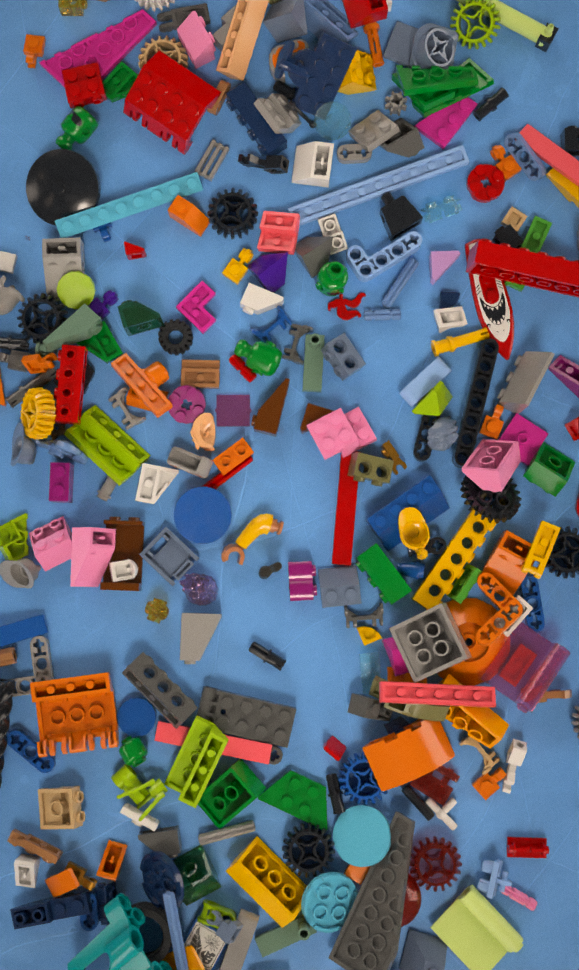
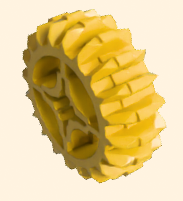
(38, 413)

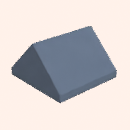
(286, 20)

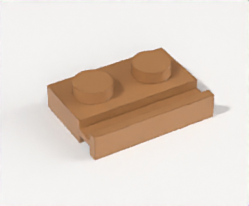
(201, 373)

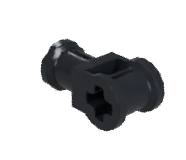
(429, 547)

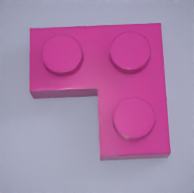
(193, 307)

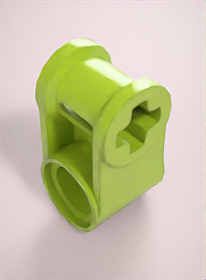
(211, 905)

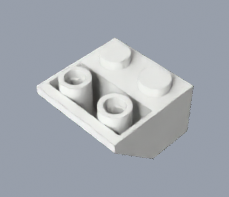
(313, 164)

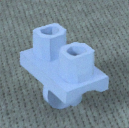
(494, 869)

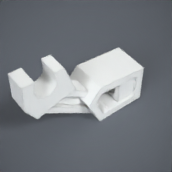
(514, 758)

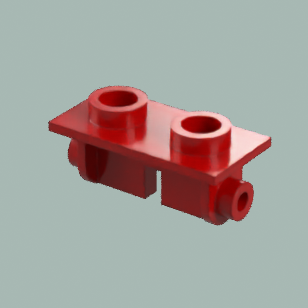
(527, 847)

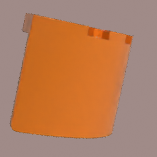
(409, 753)

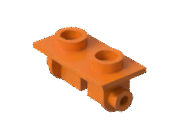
(233, 456)

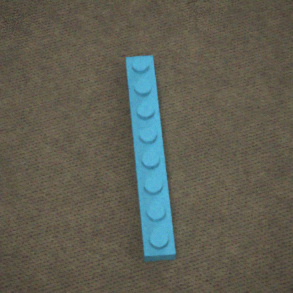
(128, 205)

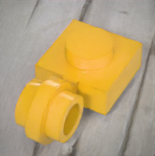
(236, 270)

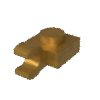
(390, 453)
(86, 881)

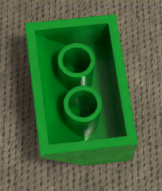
(382, 574)

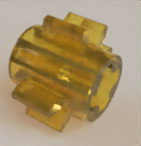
(156, 610)

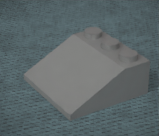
(524, 380)
(430, 642)

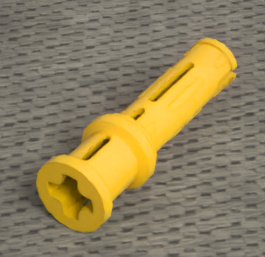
(451, 343)

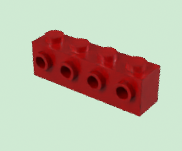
(70, 384)

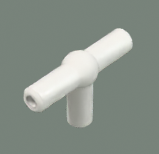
(441, 813)

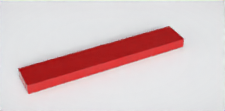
(345, 515)

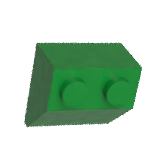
(549, 469)

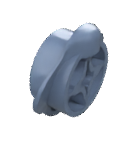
(434, 47)

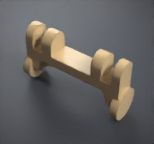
(488, 762)

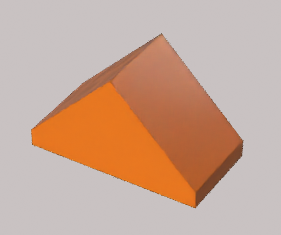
(112, 860)

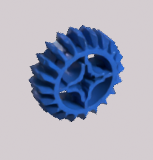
(359, 785)

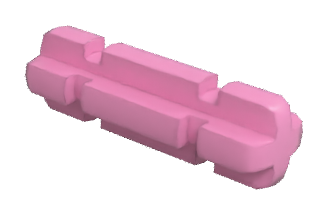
(520, 897)

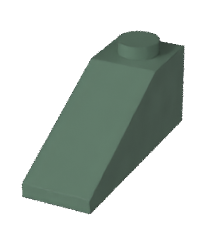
(76, 328)

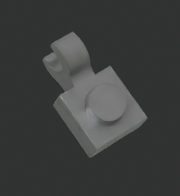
(14, 360)

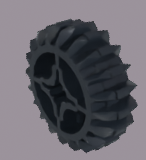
(244, 203)
(32, 306)
(563, 546)
(321, 861)

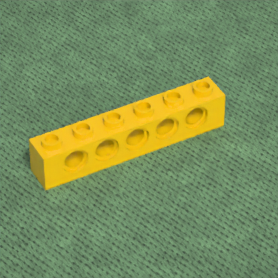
(455, 546)

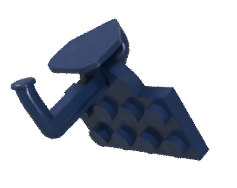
(319, 74)

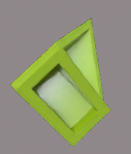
(434, 401)

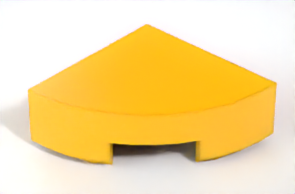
(368, 634)

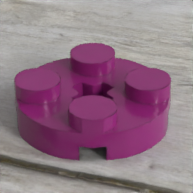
(192, 395)

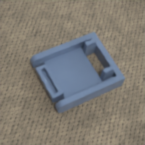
(171, 559)

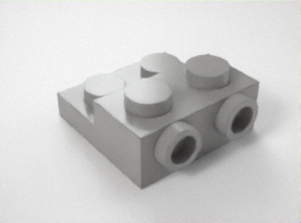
(277, 113)

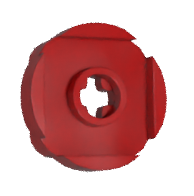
(494, 177)

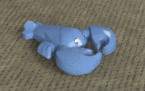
(62, 448)

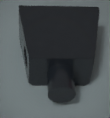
(398, 215)

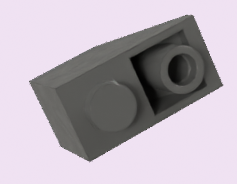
(368, 707)

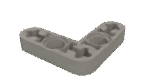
(39, 674)

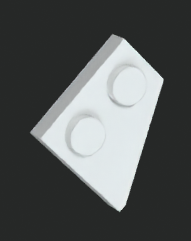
(153, 482)

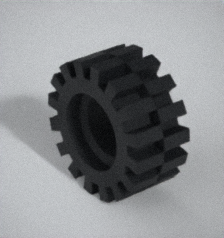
(175, 326)

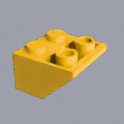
(359, 76)

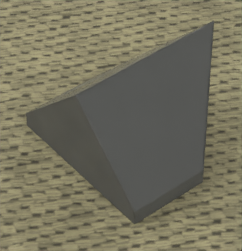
(314, 253)

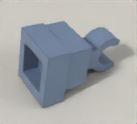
(228, 929)

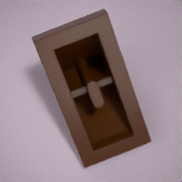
(312, 414)

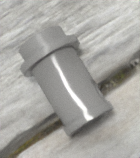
(106, 489)

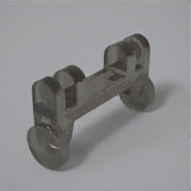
(266, 571)

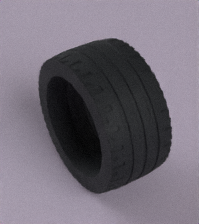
(159, 916)

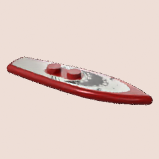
(493, 308)

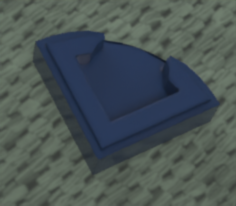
(448, 299)

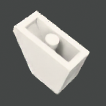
(259, 300)

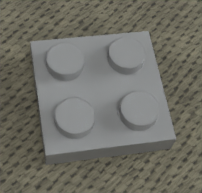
(373, 131)

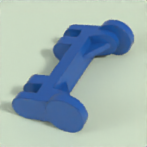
(279, 321)

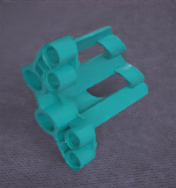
(119, 940)

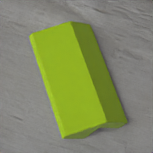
(107, 445)
(196, 761)

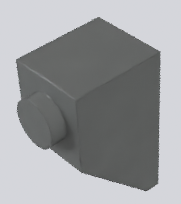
(163, 839)

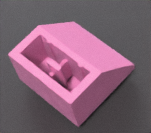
(196, 40)
(52, 543)

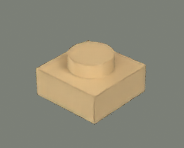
(514, 218)

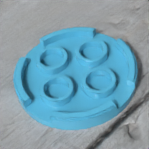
(362, 836)
(328, 901)

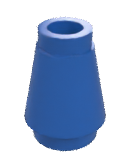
(412, 569)

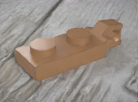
(35, 846)

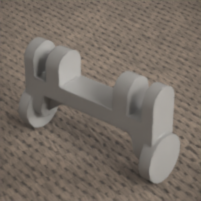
(120, 397)

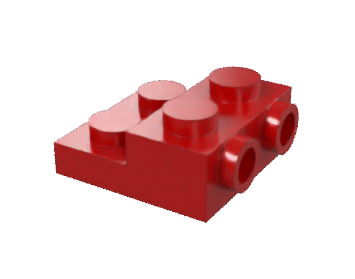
(84, 85)

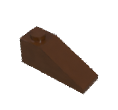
(270, 413)

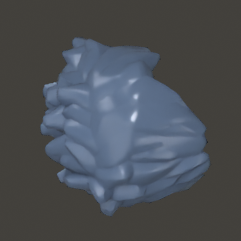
(442, 434)

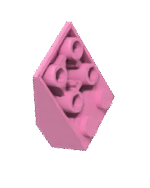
(90, 555)

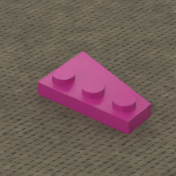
(444, 124)

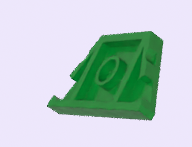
(299, 798)

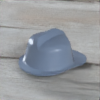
(22, 447)

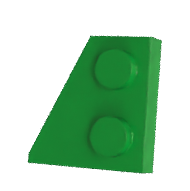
(103, 345)

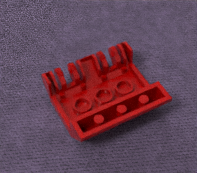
(169, 100)

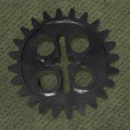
(491, 504)

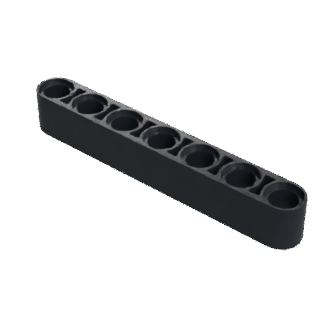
(478, 394)

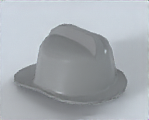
(20, 572)

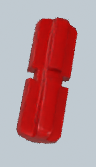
(239, 364)

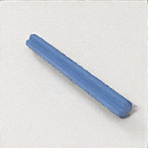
(175, 931)

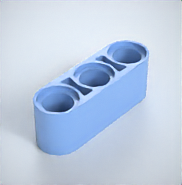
(425, 382)

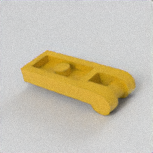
(540, 549)

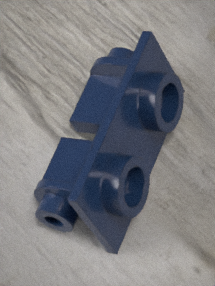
(105, 894)

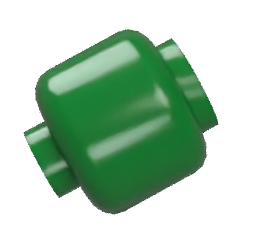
(133, 751)

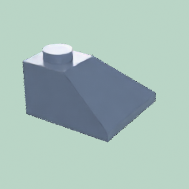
(423, 952)

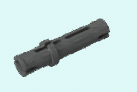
(38, 381)

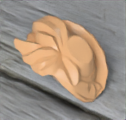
(204, 432)

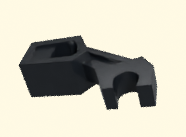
(273, 164)

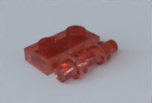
(434, 787)

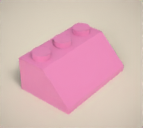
(493, 464)

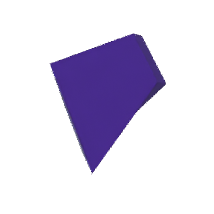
(270, 270)

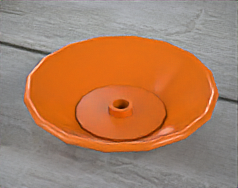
(469, 618)

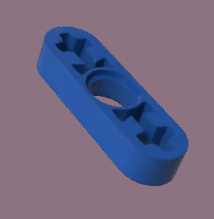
(528, 619)
(24, 737)

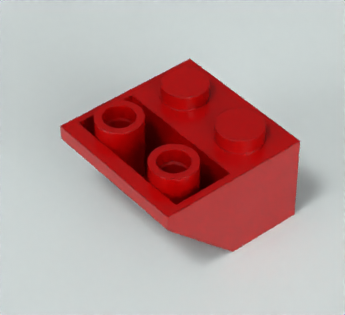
(365, 11)

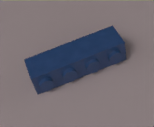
(241, 101)

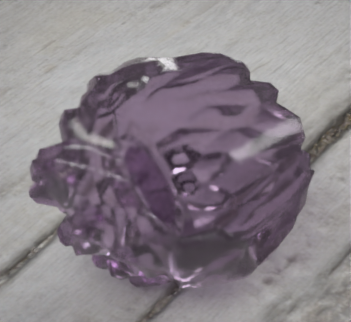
(199, 589)

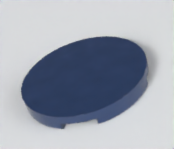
(159, 876)

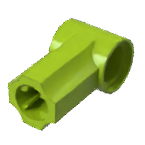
(127, 779)

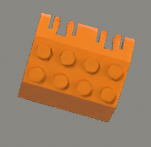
(75, 713)

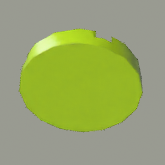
(76, 289)

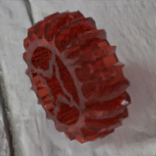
(430, 870)

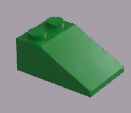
(230, 793)

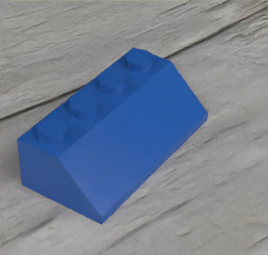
(423, 496)

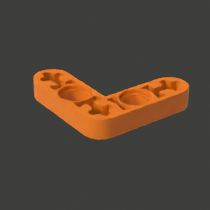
(503, 605)

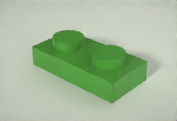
(464, 583)

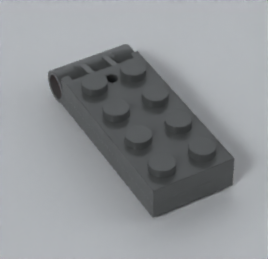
(247, 716)

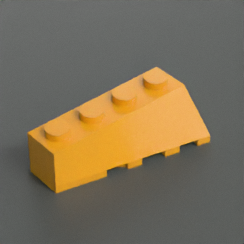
(479, 722)

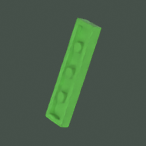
(533, 241)

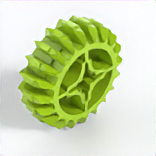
(480, 14)

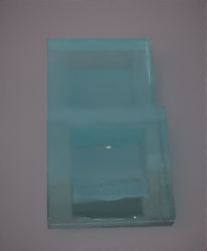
(369, 669)

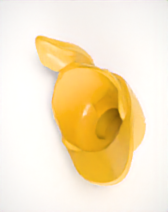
(414, 531)

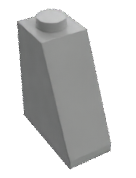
(196, 634)

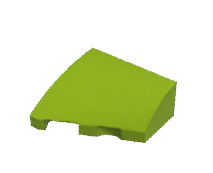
(14, 538)

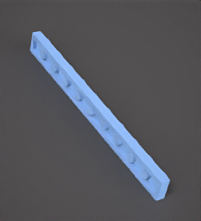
(380, 185)

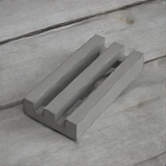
(209, 150)

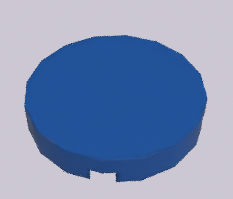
(136, 717)

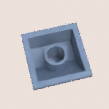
(339, 586)

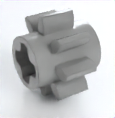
(394, 108)

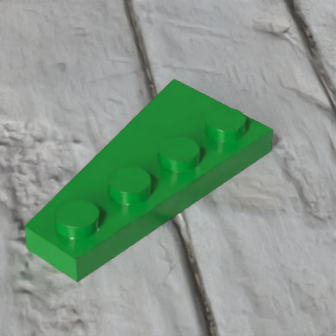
(421, 81)
(461, 93)

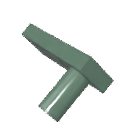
(313, 363)
(282, 937)

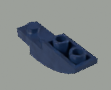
(51, 909)

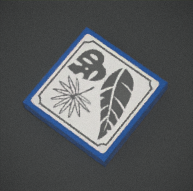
(206, 944)

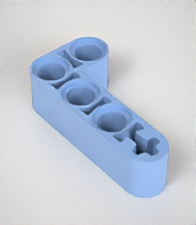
(386, 254)

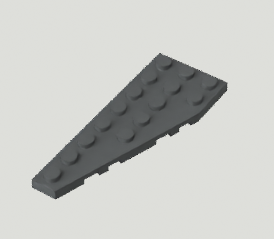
(374, 922)

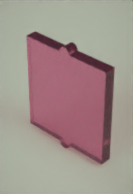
(233, 410)

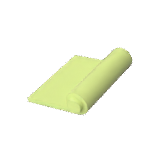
(476, 931)

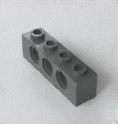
(160, 700)

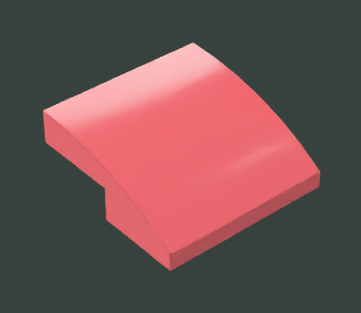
(278, 232)

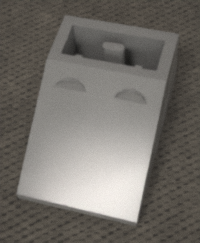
(59, 258)

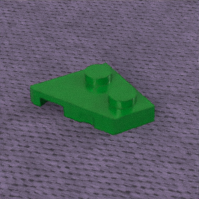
(119, 82)

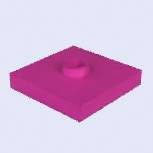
(527, 434)

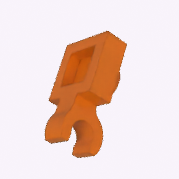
(33, 48)
(37, 364)
(492, 425)
(487, 784)

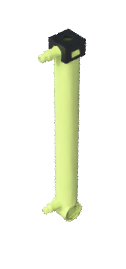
(522, 24)

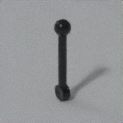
(292, 105)

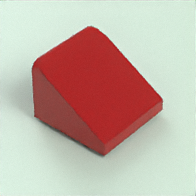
(134, 251)
(334, 748)

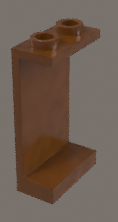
(128, 545)

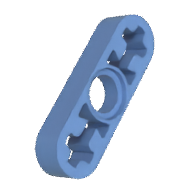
(521, 142)

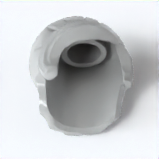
(8, 297)

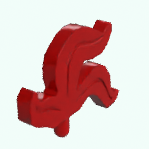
(340, 304)

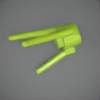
(157, 791)

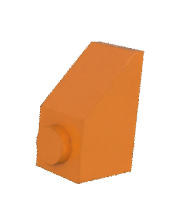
(188, 215)

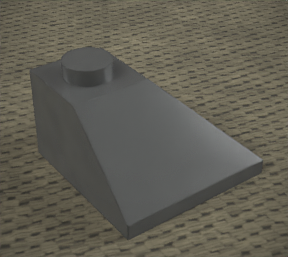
(406, 142)

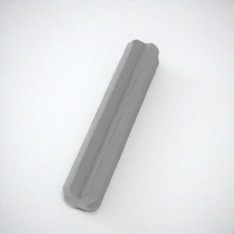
(226, 832)

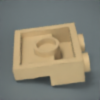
(61, 807)

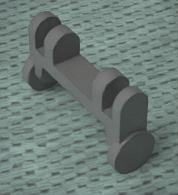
(301, 330)
(377, 614)

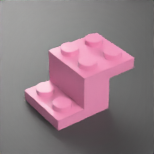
(341, 433)

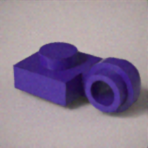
(99, 307)

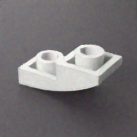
(330, 227)

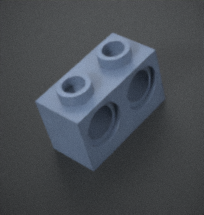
(346, 354)

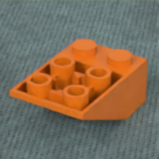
(506, 562)

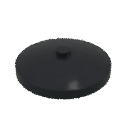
(62, 185)

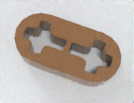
(224, 87)

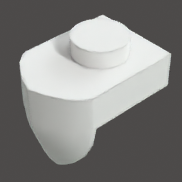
(123, 570)

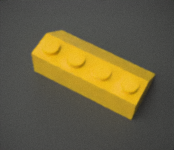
(268, 881)

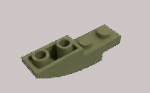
(419, 711)

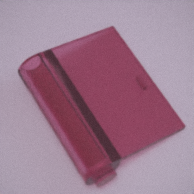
(525, 667)

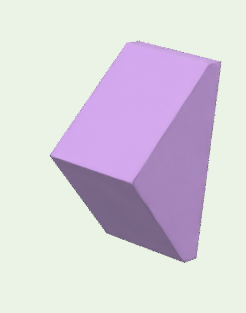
(440, 262)

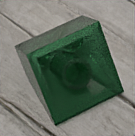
(138, 318)
(197, 874)

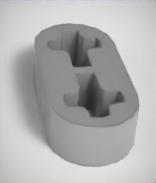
(353, 156)

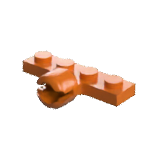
(145, 382)

